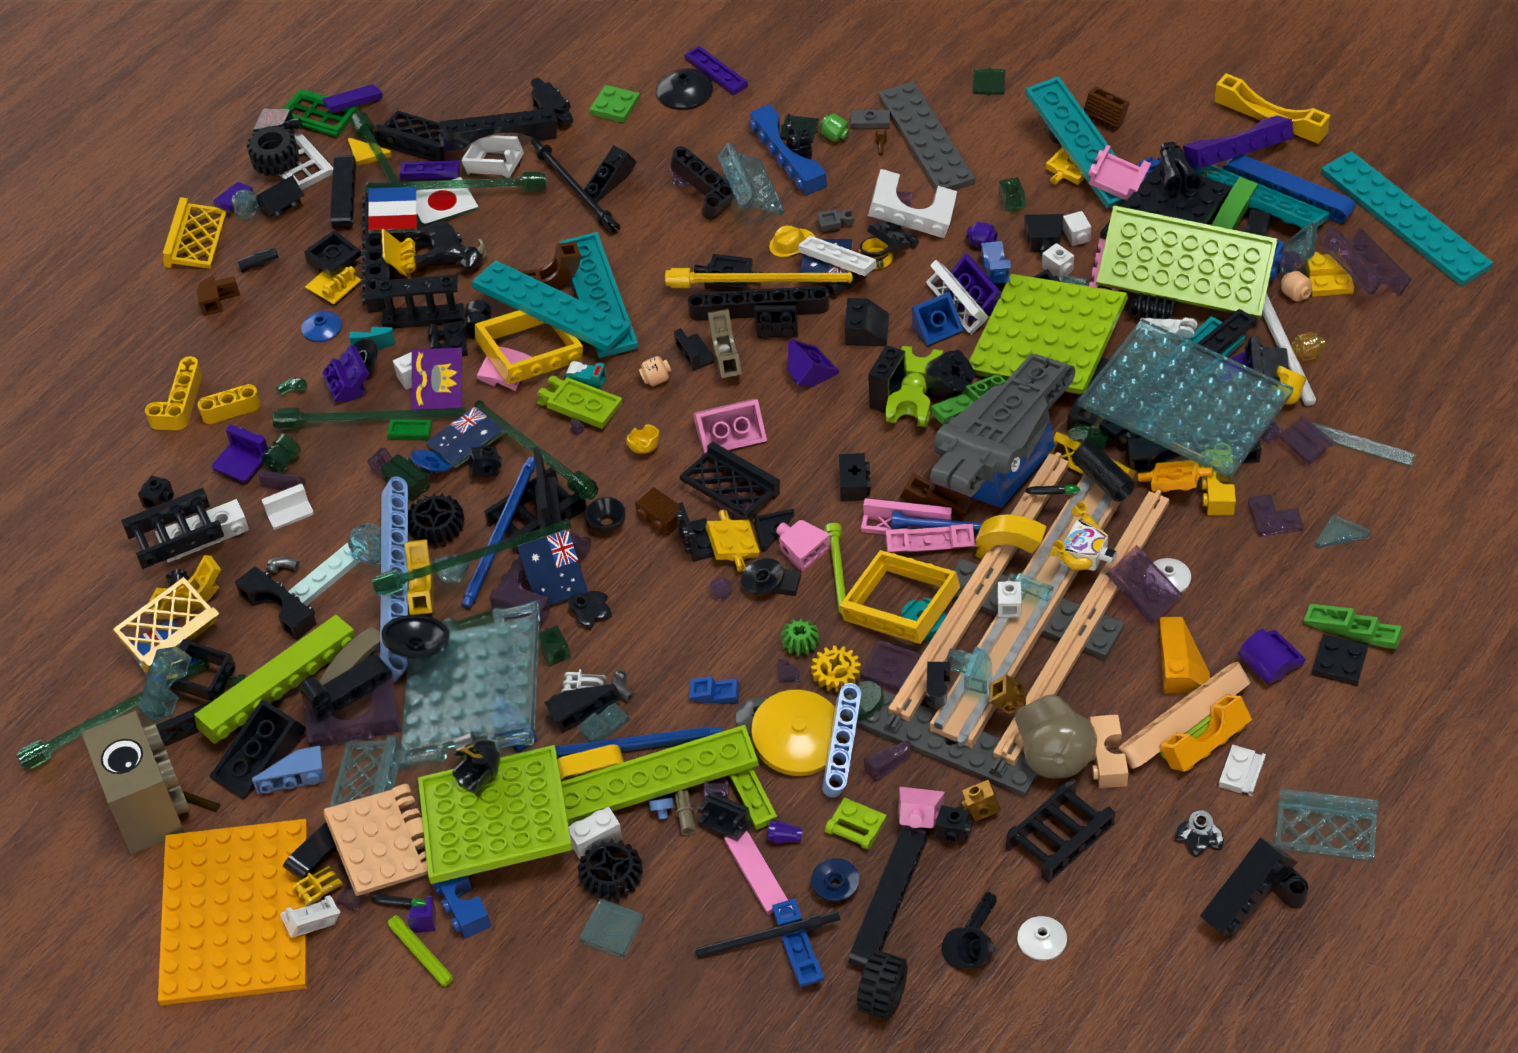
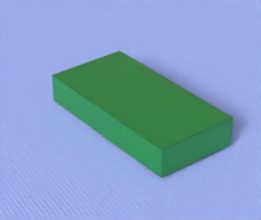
(409, 429)

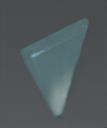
(1340, 531)

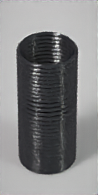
(1103, 471)

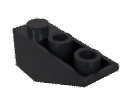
(610, 173)

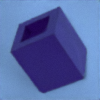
(423, 917)

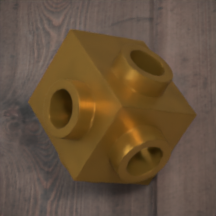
(1007, 694)
(981, 800)

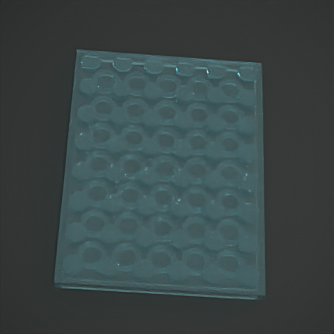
(1185, 397)

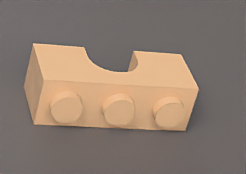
(1109, 768)

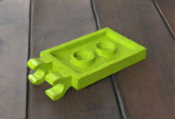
(579, 401)

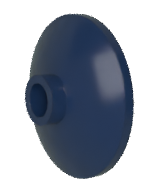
(834, 871)

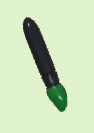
(1050, 490)
(398, 901)

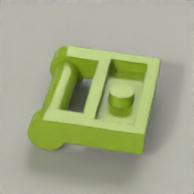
(859, 818)

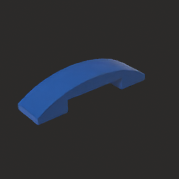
(797, 945)

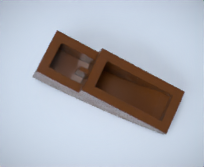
(926, 493)

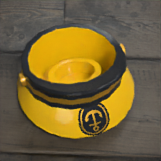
(878, 250)

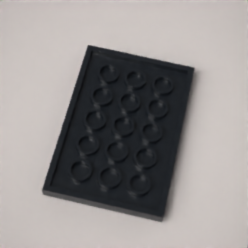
(1184, 205)

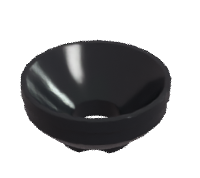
(605, 508)

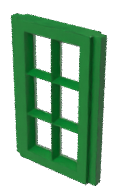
(314, 125)

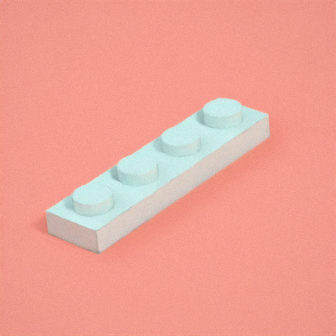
(324, 575)

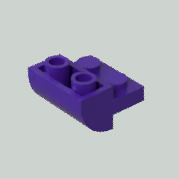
(346, 376)
(1270, 655)

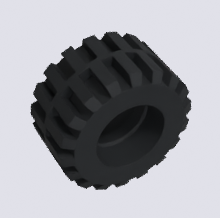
(273, 150)
(882, 984)

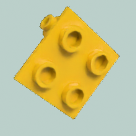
(399, 254)
(334, 287)

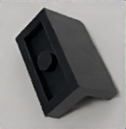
(693, 350)

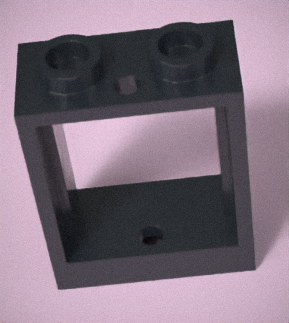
(886, 377)
(210, 655)

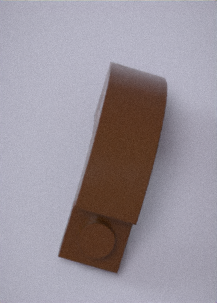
(561, 268)

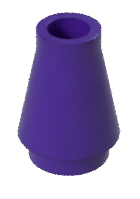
(782, 832)

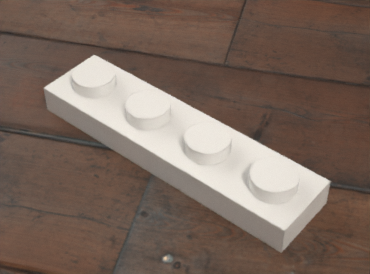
(837, 255)

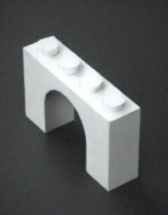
(888, 207)

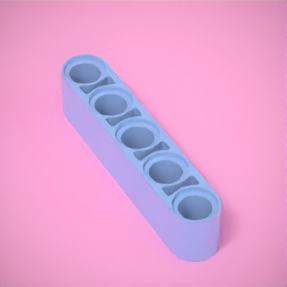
(838, 750)

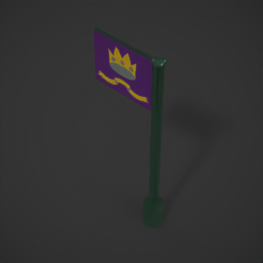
(434, 393)

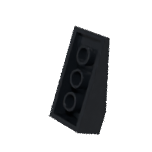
(259, 745)

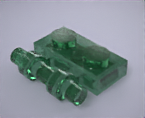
(1089, 434)

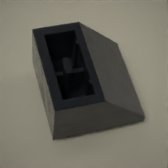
(777, 320)

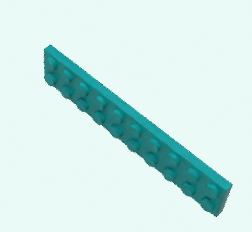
(1407, 218)

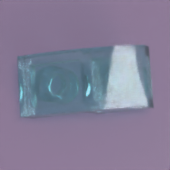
(602, 725)

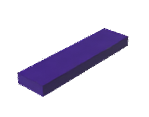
(716, 70)

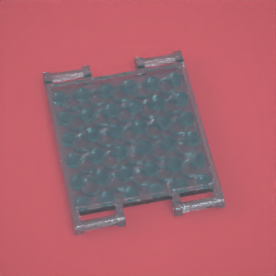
(475, 685)

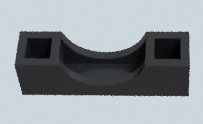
(259, 588)

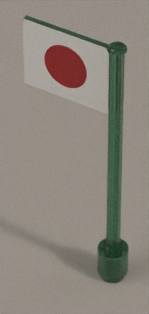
(432, 204)

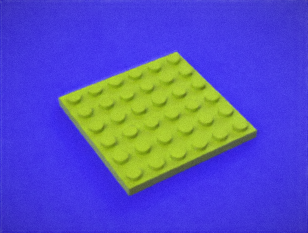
(1048, 320)
(504, 823)

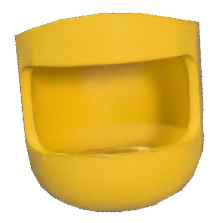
(1292, 379)

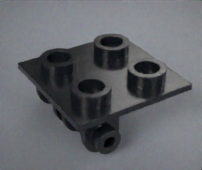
(799, 140)

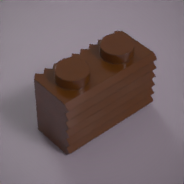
(1106, 107)
(658, 511)

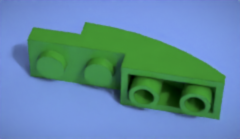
(955, 405)

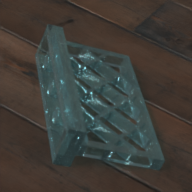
(749, 181)
(383, 779)
(1331, 805)

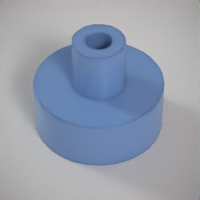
(661, 806)

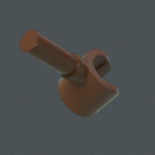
(880, 139)

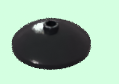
(684, 89)
(415, 636)

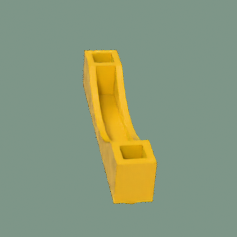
(1238, 96)

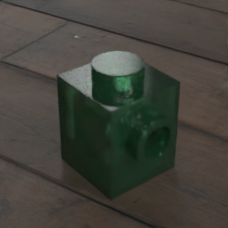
(553, 645)

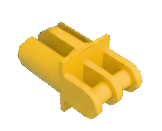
(317, 885)

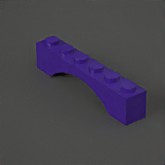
(1212, 151)

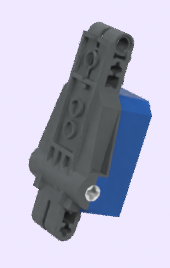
(1002, 434)

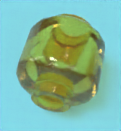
(1308, 346)

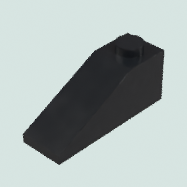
(578, 704)

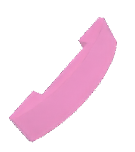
(929, 539)

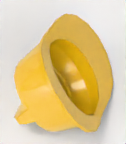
(787, 239)

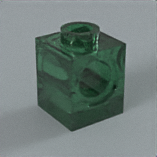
(1011, 194)

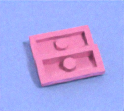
(491, 376)

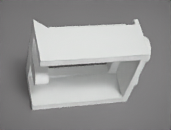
(474, 158)

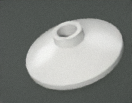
(1179, 575)
(1038, 946)

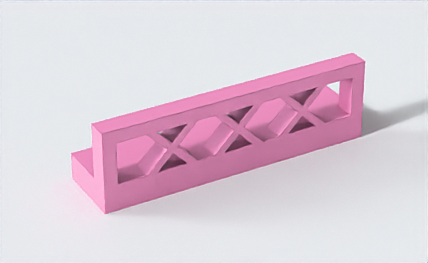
(882, 511)

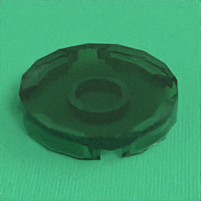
(871, 699)

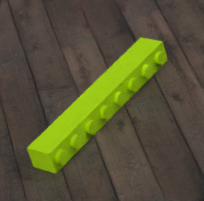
(274, 679)

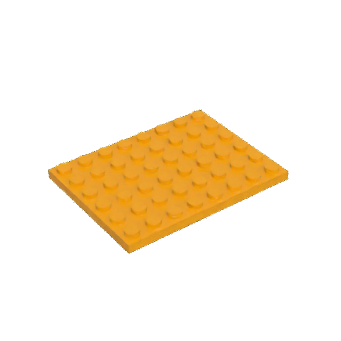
(224, 914)

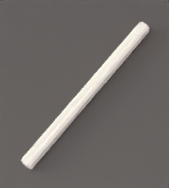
(1282, 342)

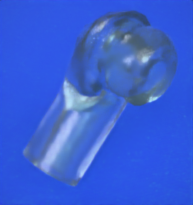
(1074, 280)

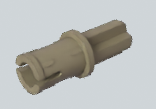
(685, 812)

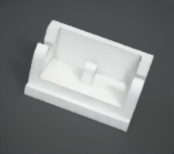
(310, 917)

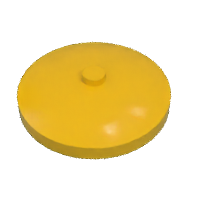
(794, 732)

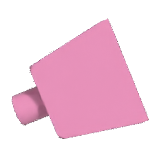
(802, 543)
(919, 807)

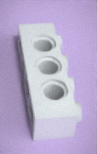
(231, 520)

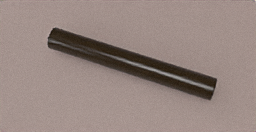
(201, 802)

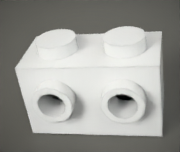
(594, 829)

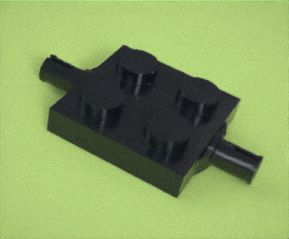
(726, 264)

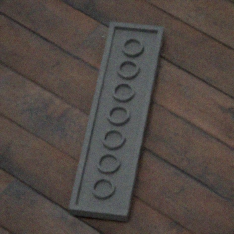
(926, 137)

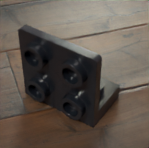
(1265, 358)
(695, 535)

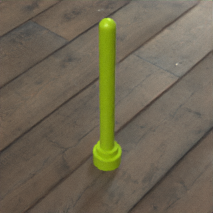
(835, 532)

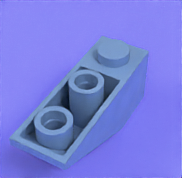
(297, 769)

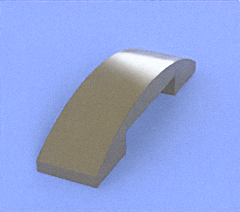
(353, 653)

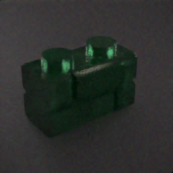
(416, 478)

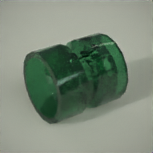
(283, 450)

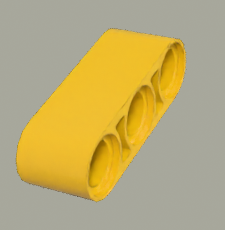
(229, 404)
(589, 761)

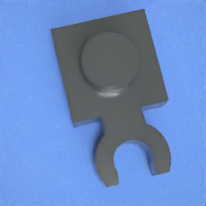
(832, 219)

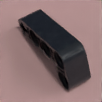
(707, 181)
(344, 689)

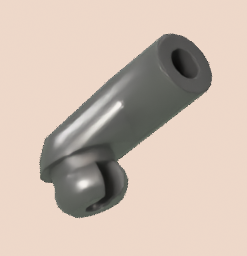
(283, 561)
(620, 681)

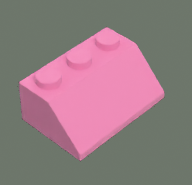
(731, 425)

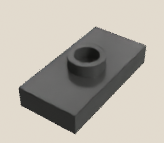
(870, 119)

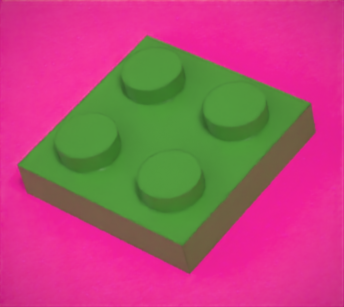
(614, 103)

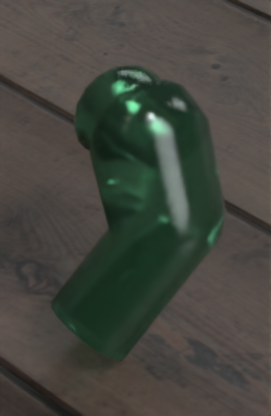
(292, 384)

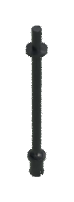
(604, 217)

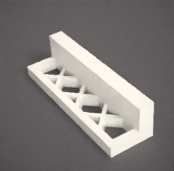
(960, 296)

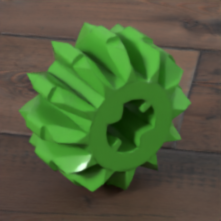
(800, 637)

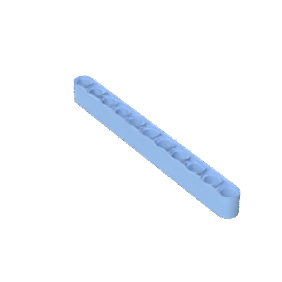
(393, 555)

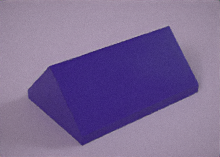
(976, 284)

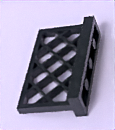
(409, 143)
(741, 471)
(546, 494)

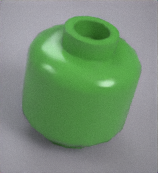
(834, 128)

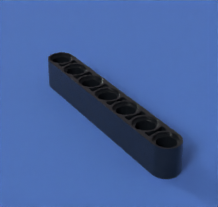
(742, 303)
(889, 895)

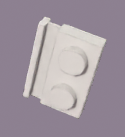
(1241, 770)

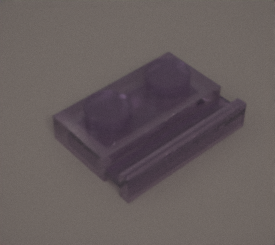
(1306, 440)

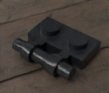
(893, 235)
(452, 334)

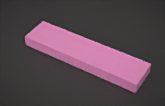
(756, 872)

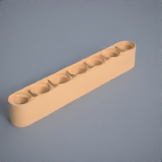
(1183, 714)

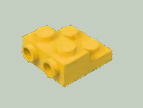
(1327, 276)

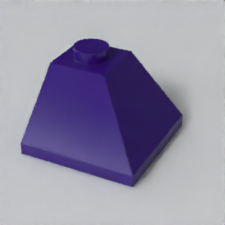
(808, 364)

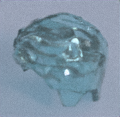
(453, 574)

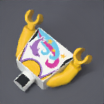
(1084, 544)

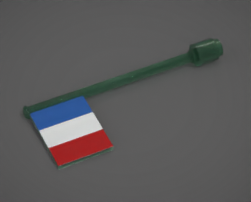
(395, 203)

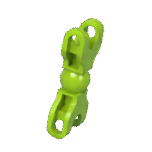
(911, 396)

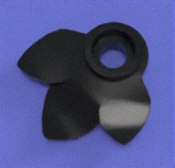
(592, 607)
(1199, 836)

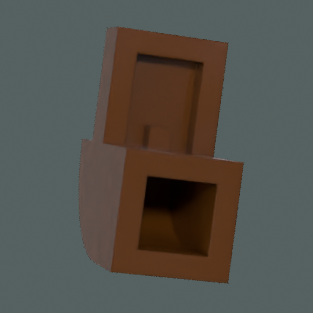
(212, 292)

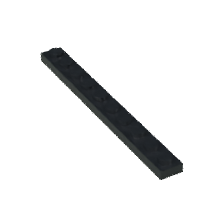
(1216, 340)

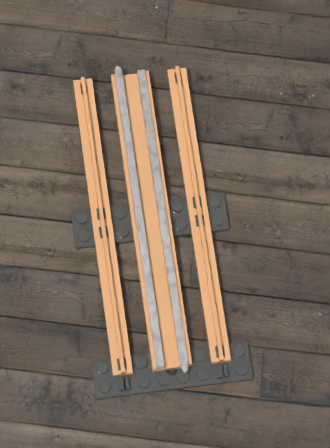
(1012, 638)

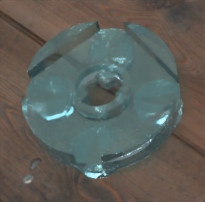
(360, 549)

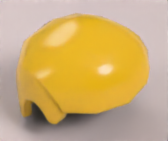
(643, 440)

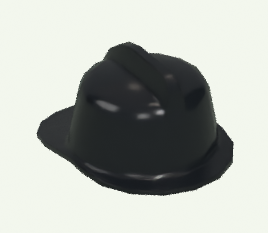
(967, 948)

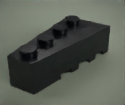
(1248, 887)

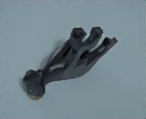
(445, 247)

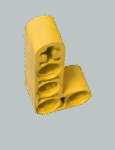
(178, 409)

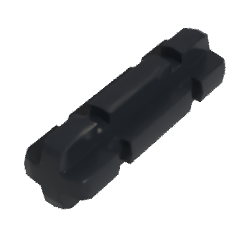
(982, 911)

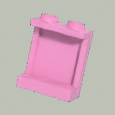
(1117, 175)

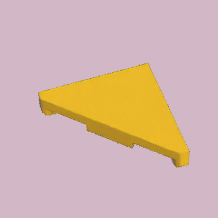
(363, 152)

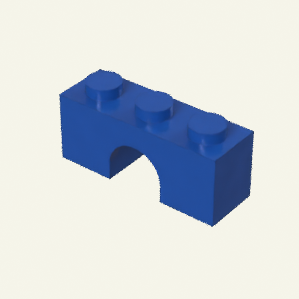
(468, 915)

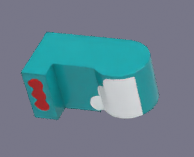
(587, 374)

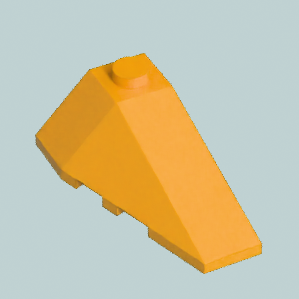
(1181, 660)

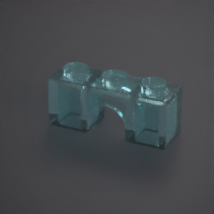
(166, 667)

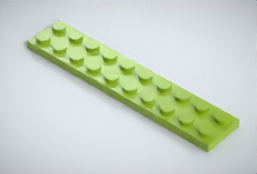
(659, 773)

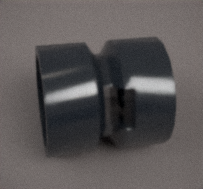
(475, 312)

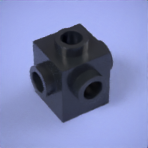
(484, 461)
(155, 492)
(953, 824)

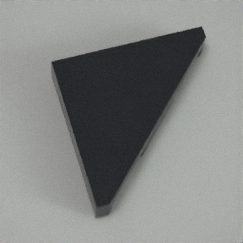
(768, 524)

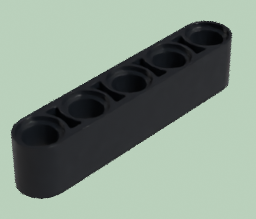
(343, 191)

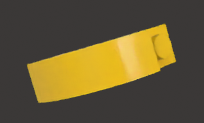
(1009, 530)
(202, 581)
(421, 589)

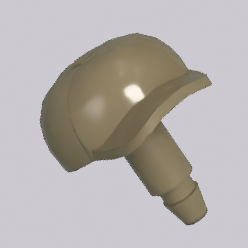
(1055, 737)

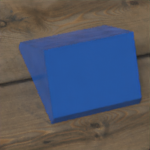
(936, 319)

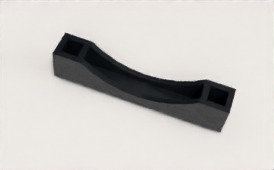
(461, 132)
(1144, 454)

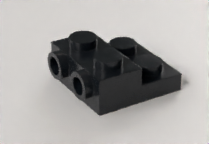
(331, 253)

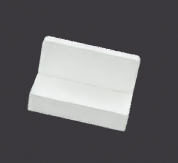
(287, 507)

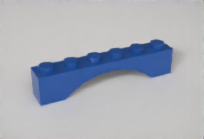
(805, 172)

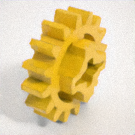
(834, 669)

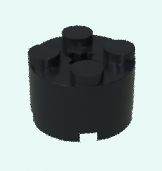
(949, 374)

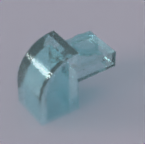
(975, 666)

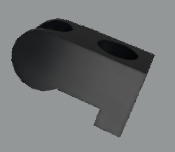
(936, 689)

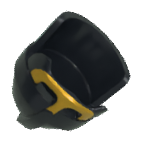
(479, 764)

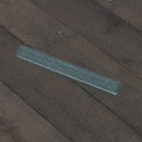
(1367, 445)

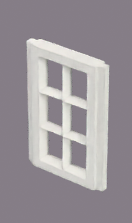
(316, 158)

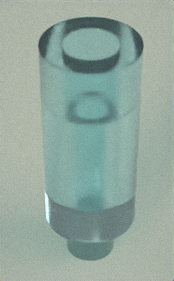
(1033, 586)

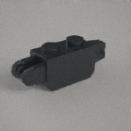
(547, 97)

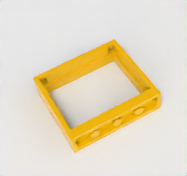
(514, 322)
(914, 631)

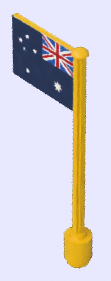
(811, 271)

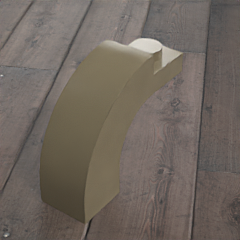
(723, 344)

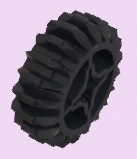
(435, 519)
(597, 877)

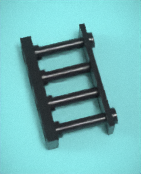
(420, 315)
(570, 507)
(167, 513)
(1068, 850)

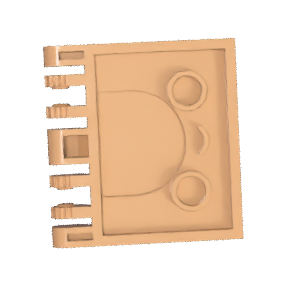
(377, 841)

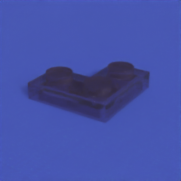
(1273, 522)

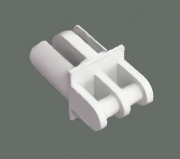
(577, 680)

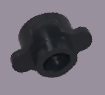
(175, 575)

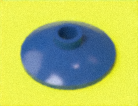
(321, 326)
(430, 461)

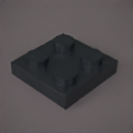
(1340, 659)

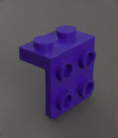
(242, 455)

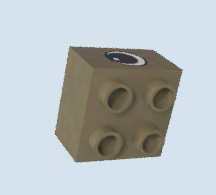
(137, 780)

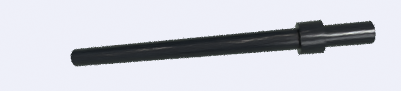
(814, 922)

